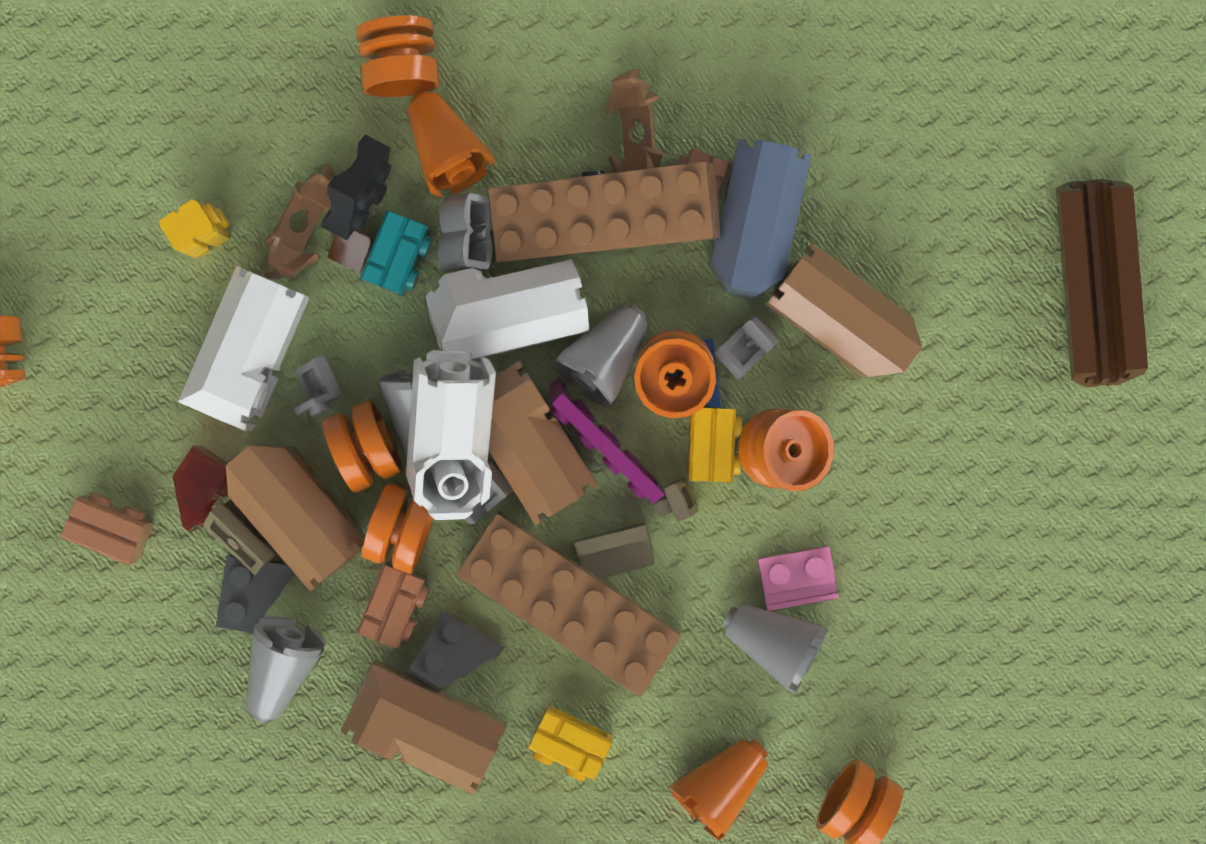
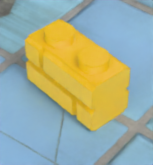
(195, 228)
(712, 445)
(570, 743)

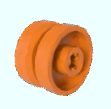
(681, 394)
(362, 446)
(786, 449)
(394, 526)
(859, 805)

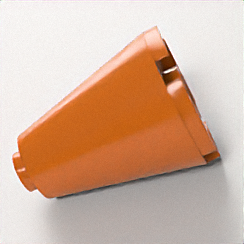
(446, 146)
(721, 786)

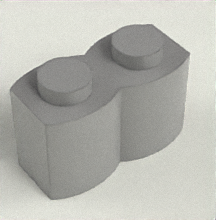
(465, 229)

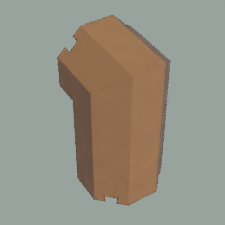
(846, 316)
(533, 449)
(293, 511)
(425, 726)

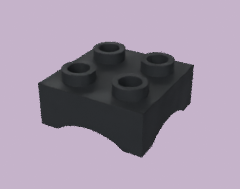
(358, 188)

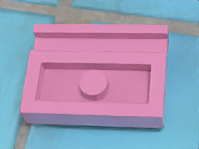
(797, 578)

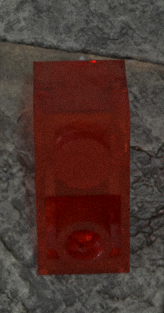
(199, 485)

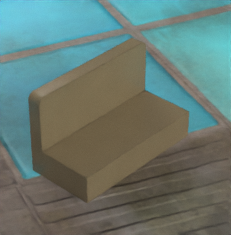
(239, 536)
(615, 551)

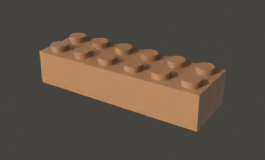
(605, 212)
(569, 604)

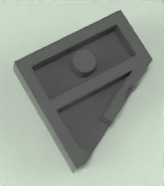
(249, 596)
(452, 653)

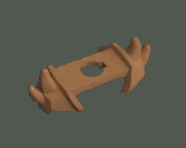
(634, 102)
(287, 246)

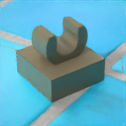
(677, 500)

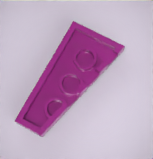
(641, 480)

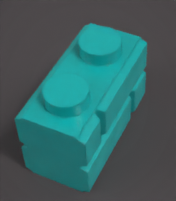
(397, 253)

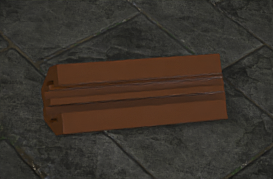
(1101, 282)

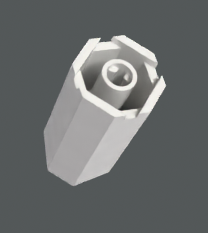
(507, 310)
(242, 348)
(450, 433)

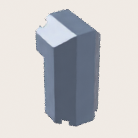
(758, 217)

